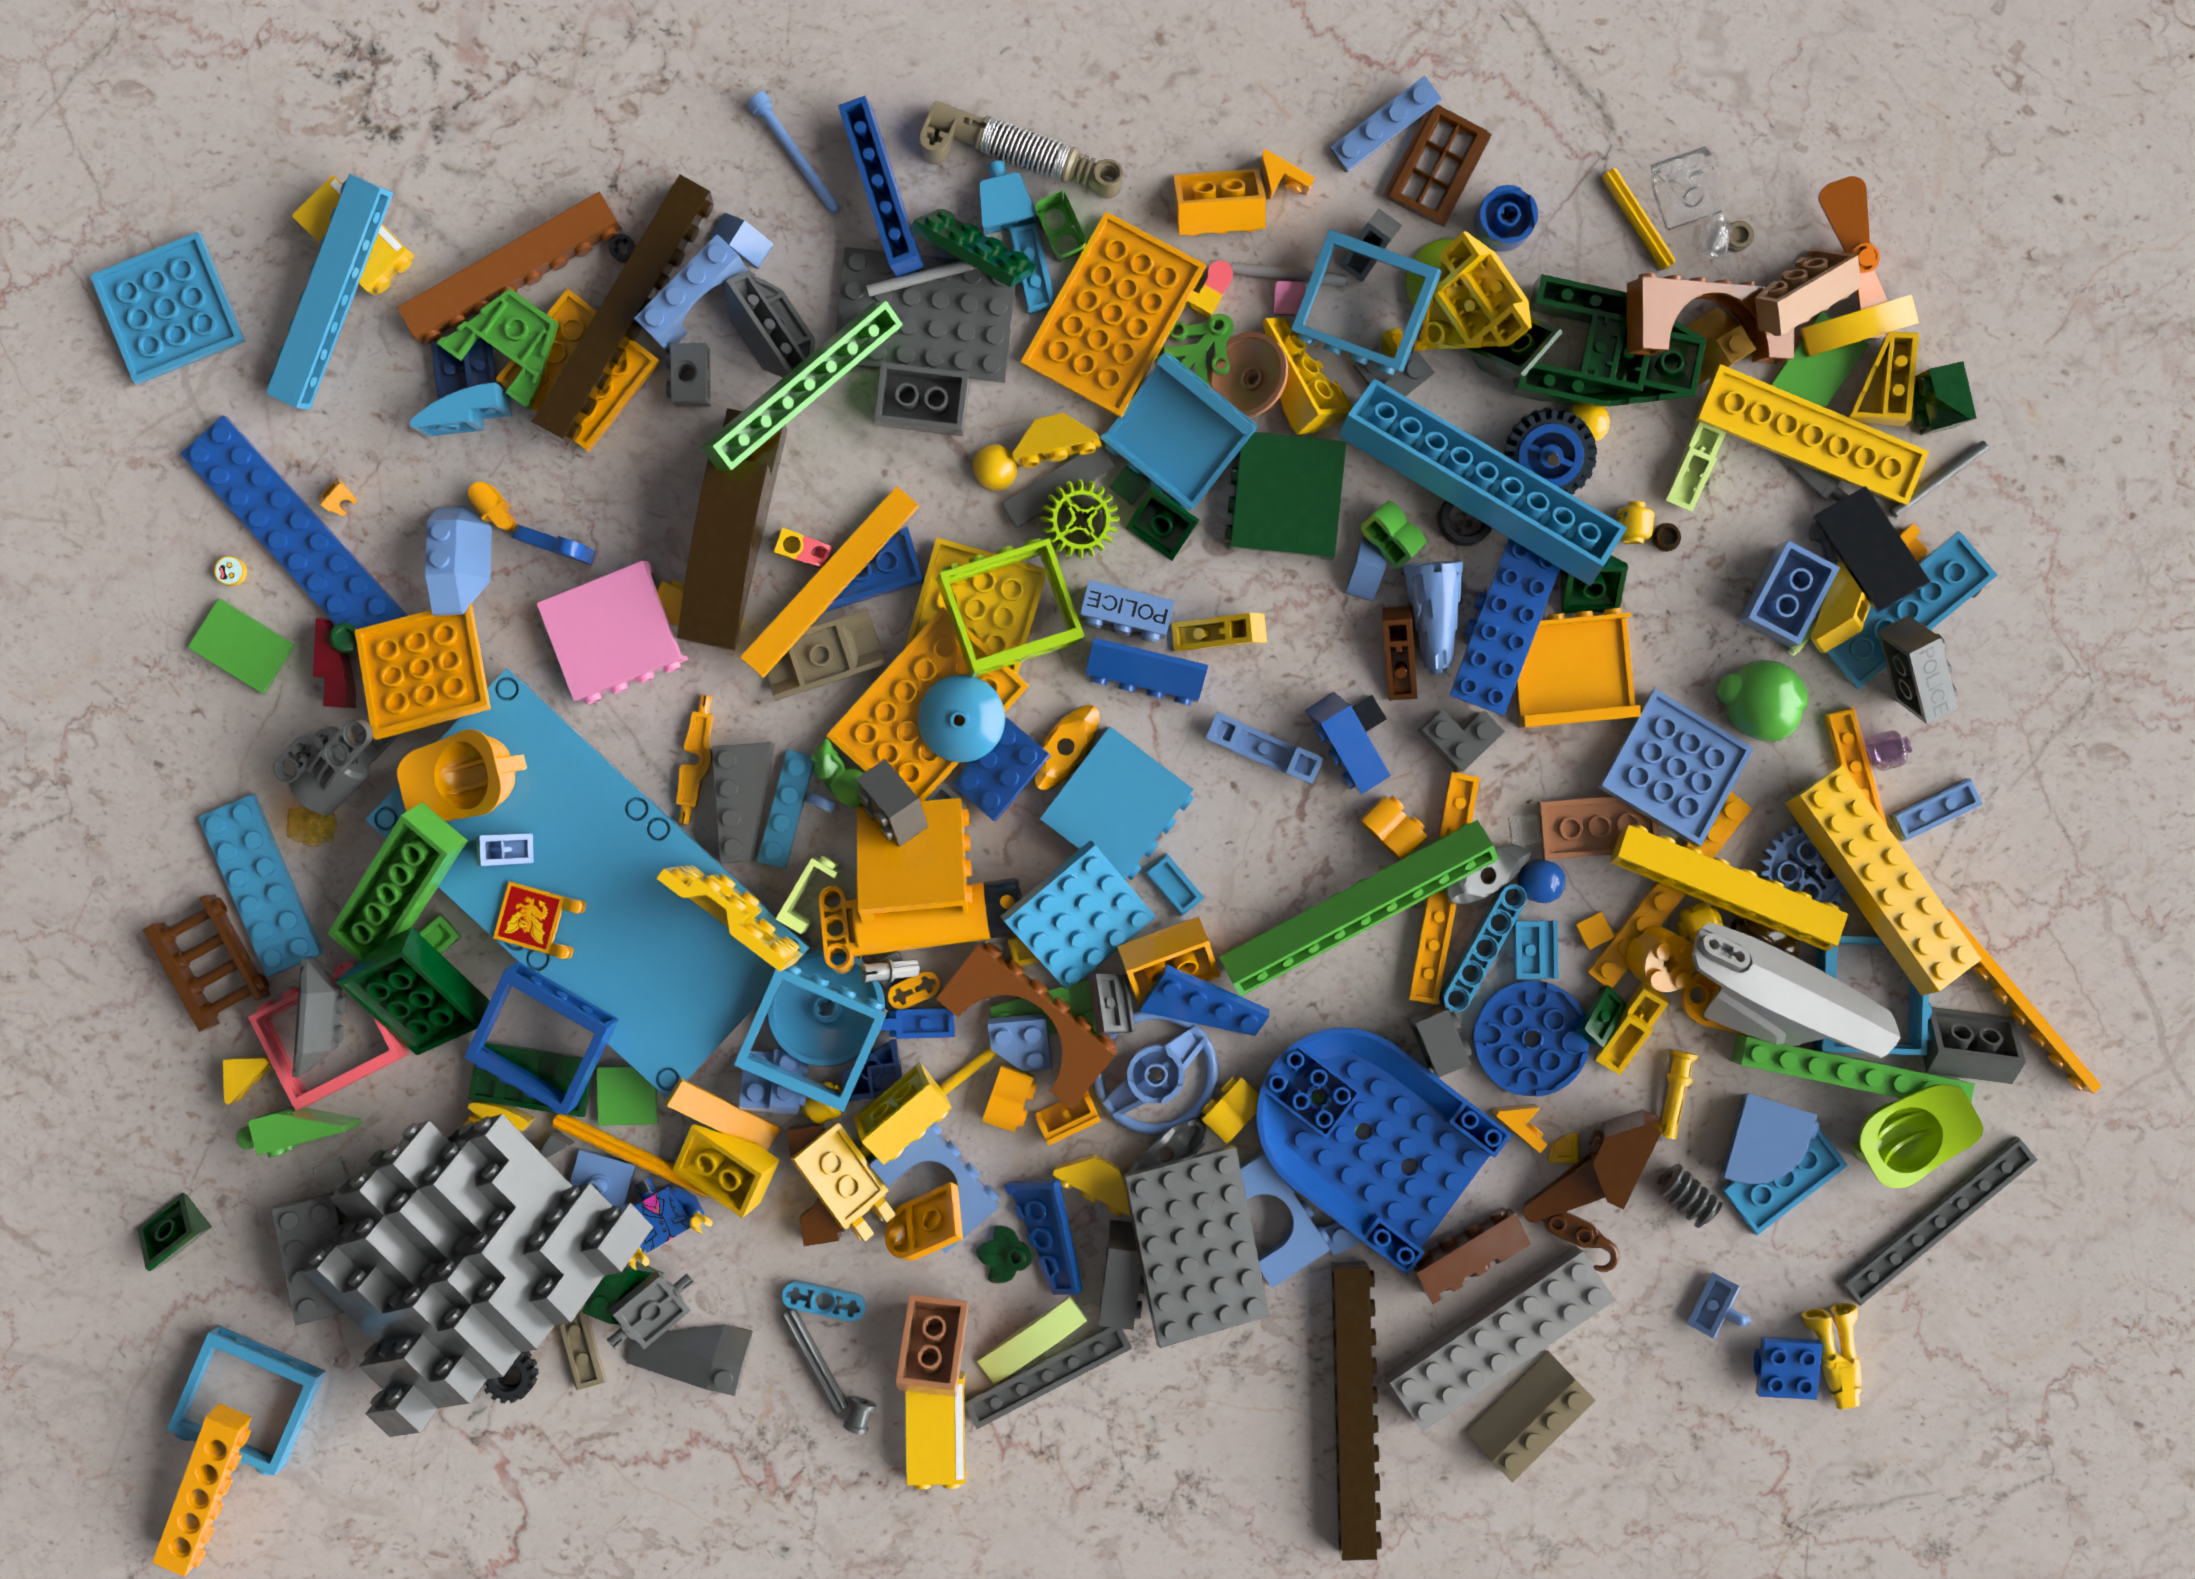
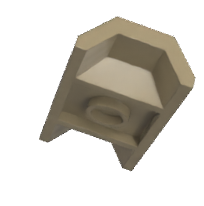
(827, 655)

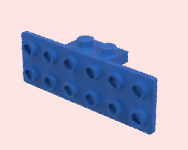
(1503, 628)

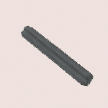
(814, 1360)

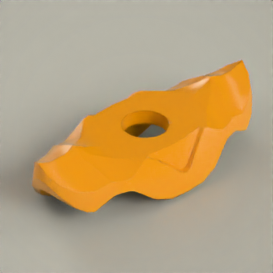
(1080, 727)

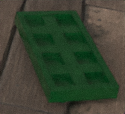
(973, 247)
(551, 1067)

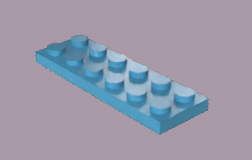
(1955, 576)
(260, 885)

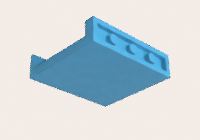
(1179, 432)
(1118, 802)

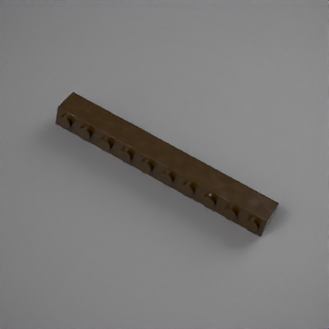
(614, 323)
(1354, 1410)

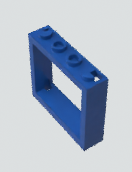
(561, 1001)

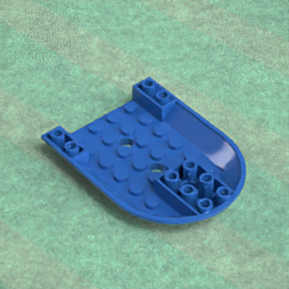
(1408, 1117)

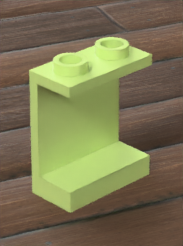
(787, 914)

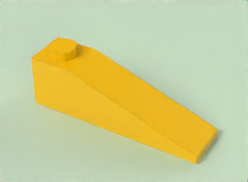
(1309, 396)

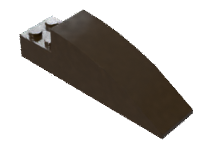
(727, 544)

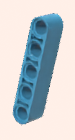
(1470, 955)

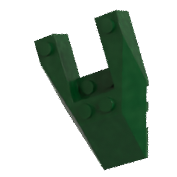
(1606, 370)

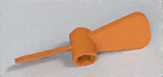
(1847, 213)

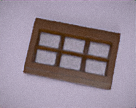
(1437, 165)

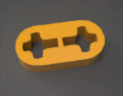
(917, 996)

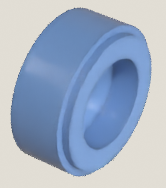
(821, 802)

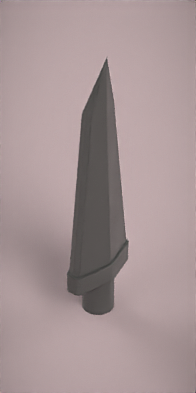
(1821, 483)

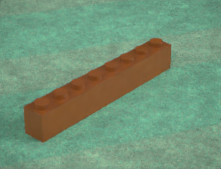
(510, 267)

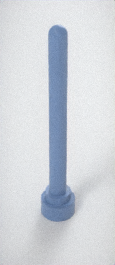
(761, 106)

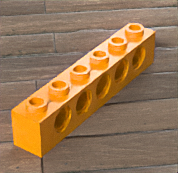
(202, 1489)

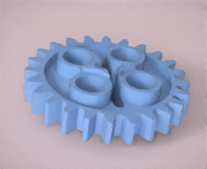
(1814, 861)

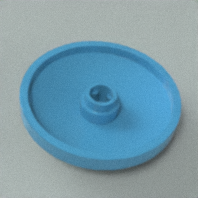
(817, 1027)

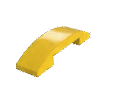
(1859, 325)

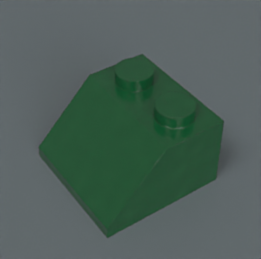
(614, 1288)

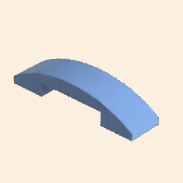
(1264, 748)

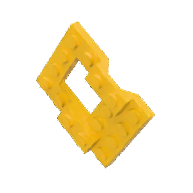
(735, 911)

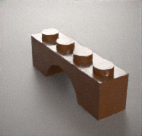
(816, 1222)

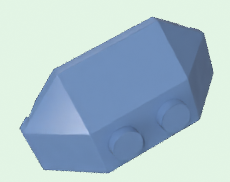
(456, 559)

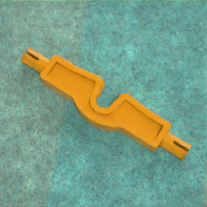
(697, 743)

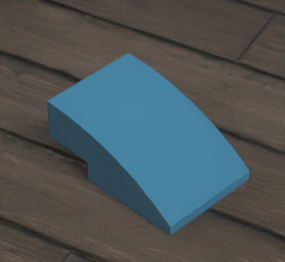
(463, 411)

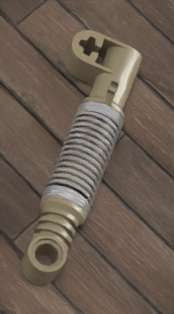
(1015, 144)

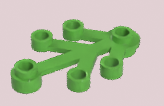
(1196, 353)

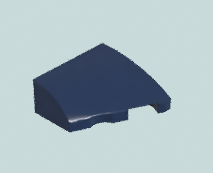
(878, 1073)

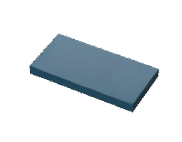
(1767, 1202)

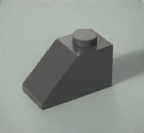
(1378, 232)

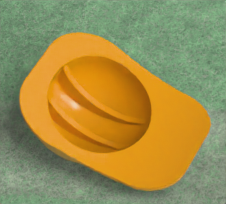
(459, 775)

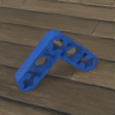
(554, 544)

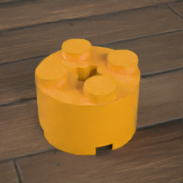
(1661, 959)

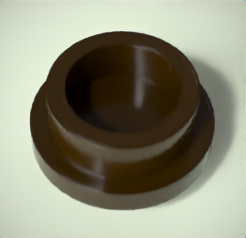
(1666, 537)

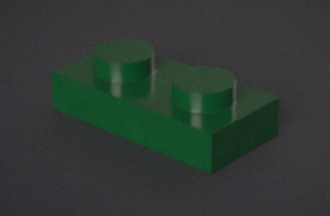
(1601, 1017)

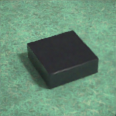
(1369, 713)

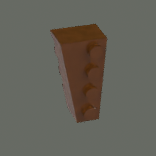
(1470, 1253)

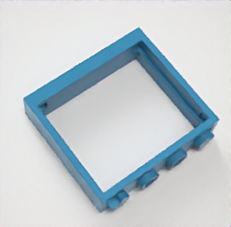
(1381, 255)
(1919, 1007)
(794, 1081)
(268, 1359)

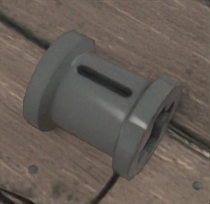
(859, 1415)

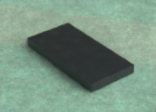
(1871, 549)

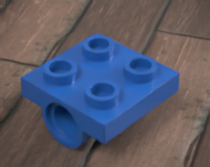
(1787, 1367)

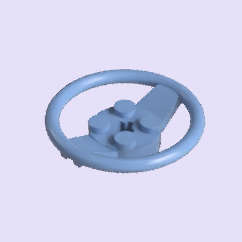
(1173, 1059)

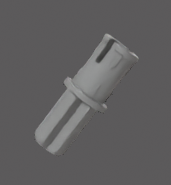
(890, 970)

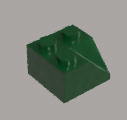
(1942, 399)

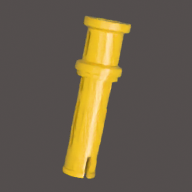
(1678, 1081)

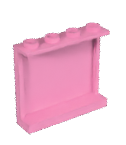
(611, 633)

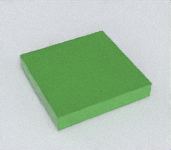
(625, 1097)

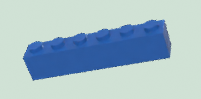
(880, 186)

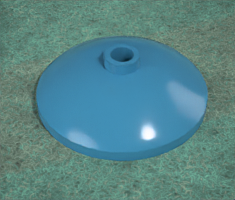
(976, 703)

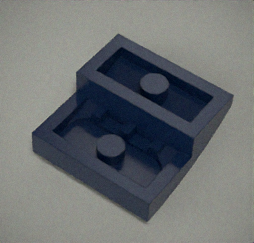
(456, 375)

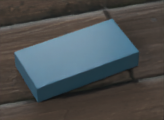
(1174, 884)

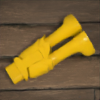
(1841, 1370)

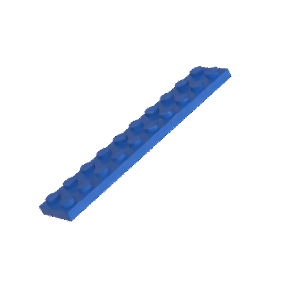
(289, 528)

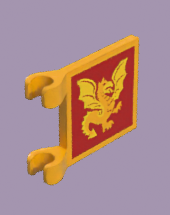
(532, 917)

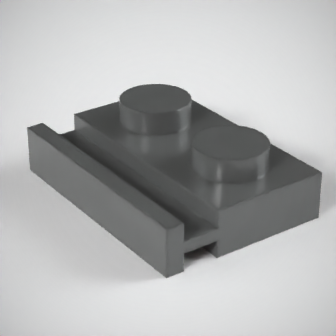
(1111, 1003)

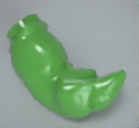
(831, 770)

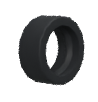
(1455, 537)

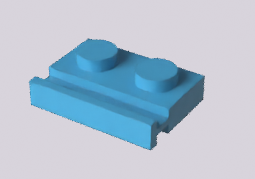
(1536, 949)

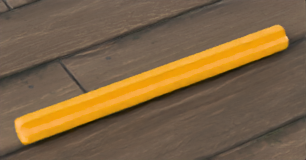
(622, 1150)

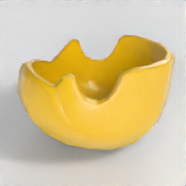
(1595, 418)
(994, 467)

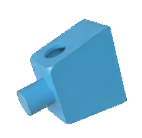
(1004, 200)

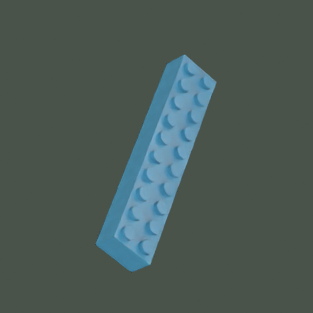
(1482, 481)

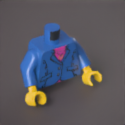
(670, 1214)

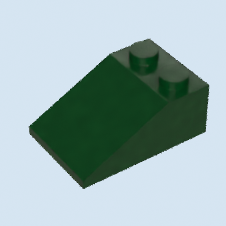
(1520, 355)

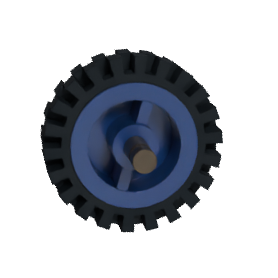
(1554, 447)

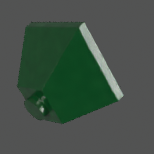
(1603, 594)

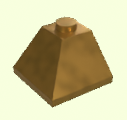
(1725, 341)

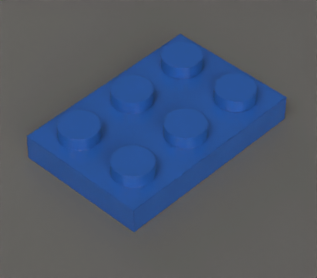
(1003, 772)

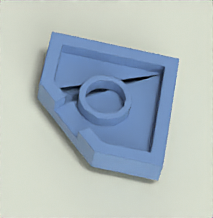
(1021, 1041)

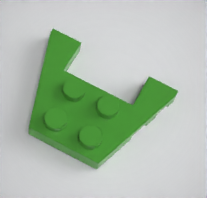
(516, 331)

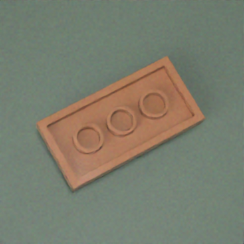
(1586, 826)

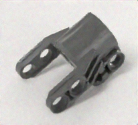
(330, 772)

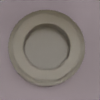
(1741, 236)

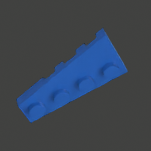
(1200, 1002)

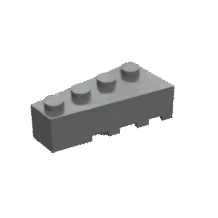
(740, 791)

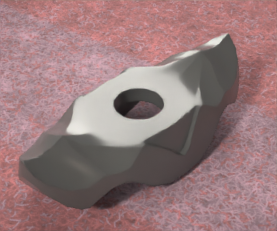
(1472, 889)
(1183, 1139)

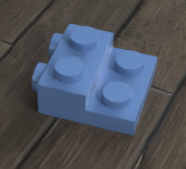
(767, 1096)

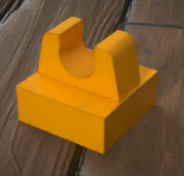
(334, 494)

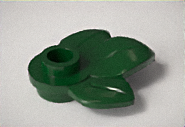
(999, 1254)

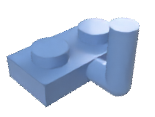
(1715, 1306)

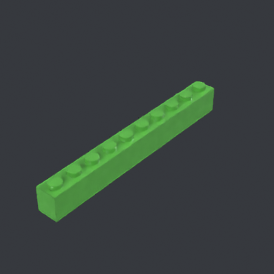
(1359, 907)

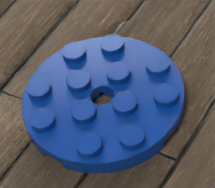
(1501, 1033)

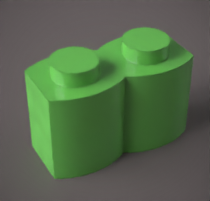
(1393, 534)

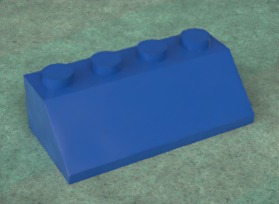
(1145, 670)

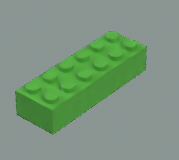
(398, 881)

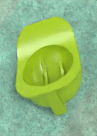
(1917, 1134)

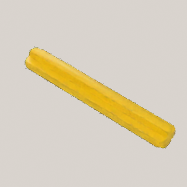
(1638, 219)

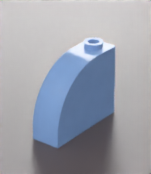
(1767, 1140)

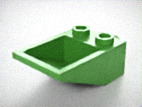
(285, 1128)

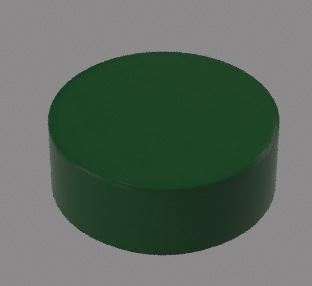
(342, 638)

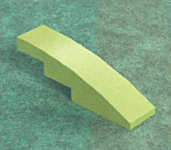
(1695, 465)
(1032, 1340)

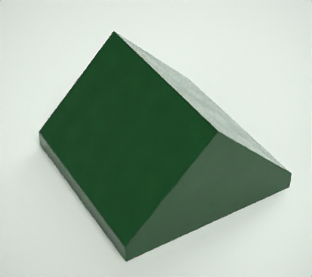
(1162, 523)
(171, 1231)

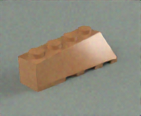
(1807, 290)

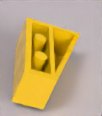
(1889, 383)

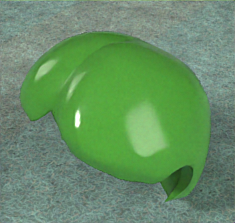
(1764, 700)

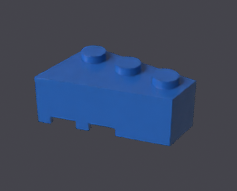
(1348, 743)

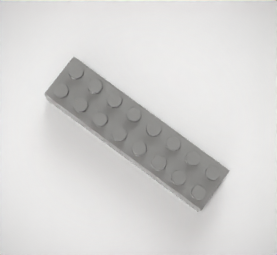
(1499, 1337)

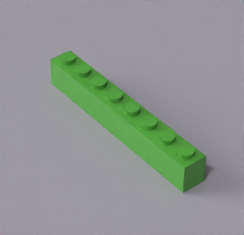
(801, 386)
(1837, 1068)

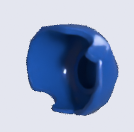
(1542, 880)

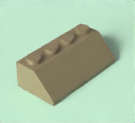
(1530, 1416)

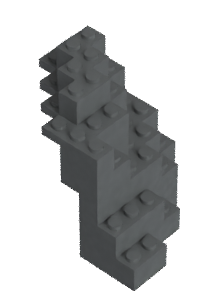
(463, 1261)

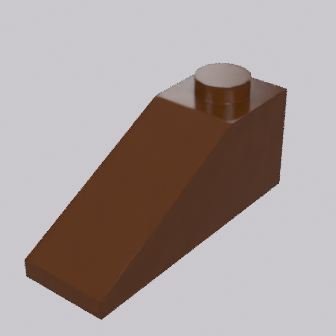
(1399, 652)

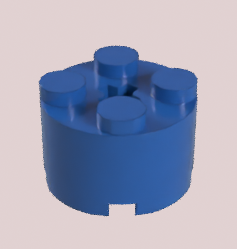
(1514, 205)

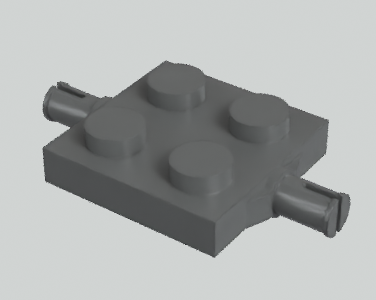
(649, 1310)

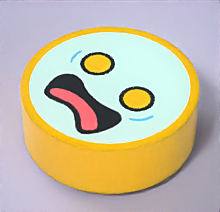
(230, 571)

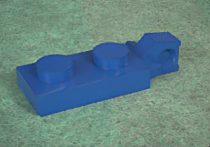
(920, 1023)

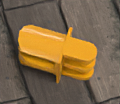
(491, 505)

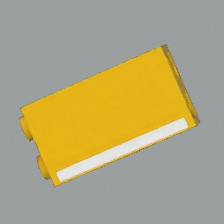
(387, 255)
(935, 1439)

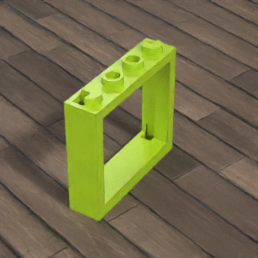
(1005, 557)

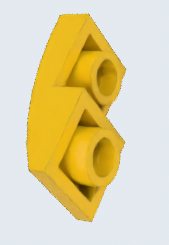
(516, 1116)

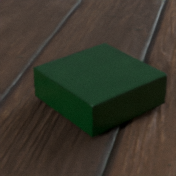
(1129, 485)

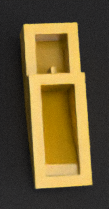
(1632, 1028)

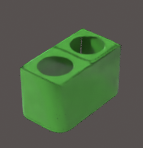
(1055, 202)

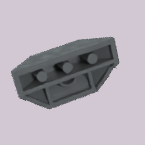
(768, 323)
(317, 1016)

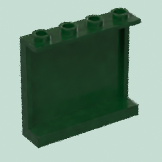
(1287, 495)

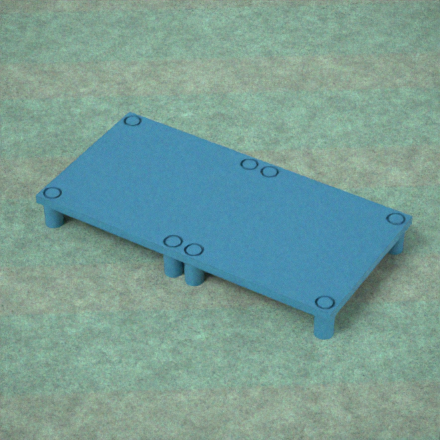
(600, 840)

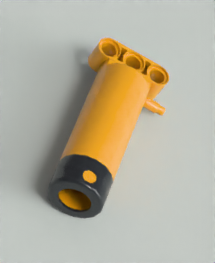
(915, 927)

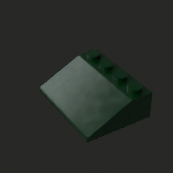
(415, 992)

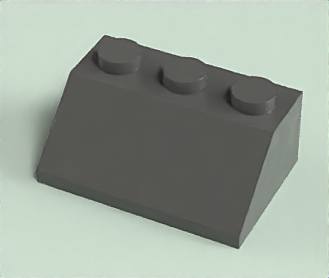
(1973, 1046)

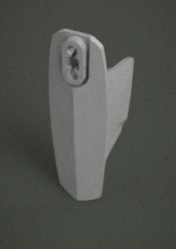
(1786, 998)

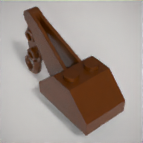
(1609, 1172)

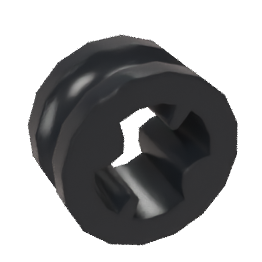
(613, 248)

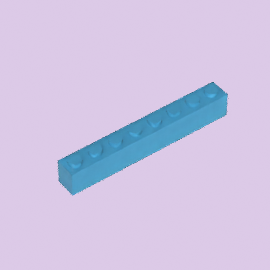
(329, 292)

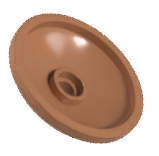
(1251, 357)

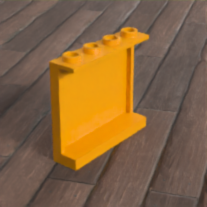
(1577, 671)
(923, 871)

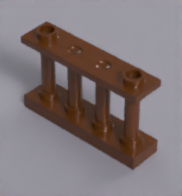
(191, 987)

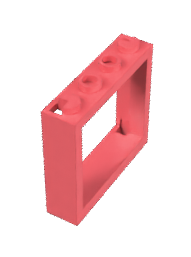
(283, 1065)

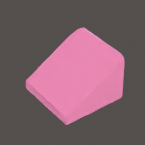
(1287, 297)

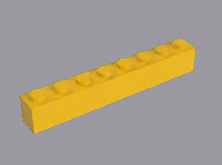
(1729, 887)

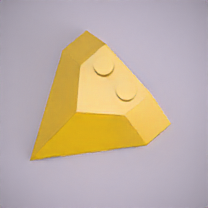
(1473, 301)

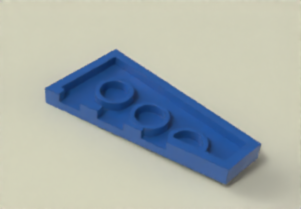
(888, 571)
(1046, 1220)

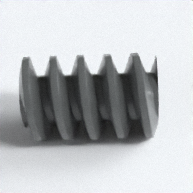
(1690, 1194)

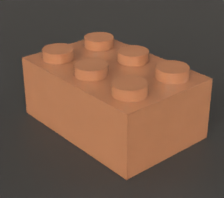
(932, 1345)

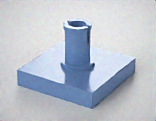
(606, 1173)

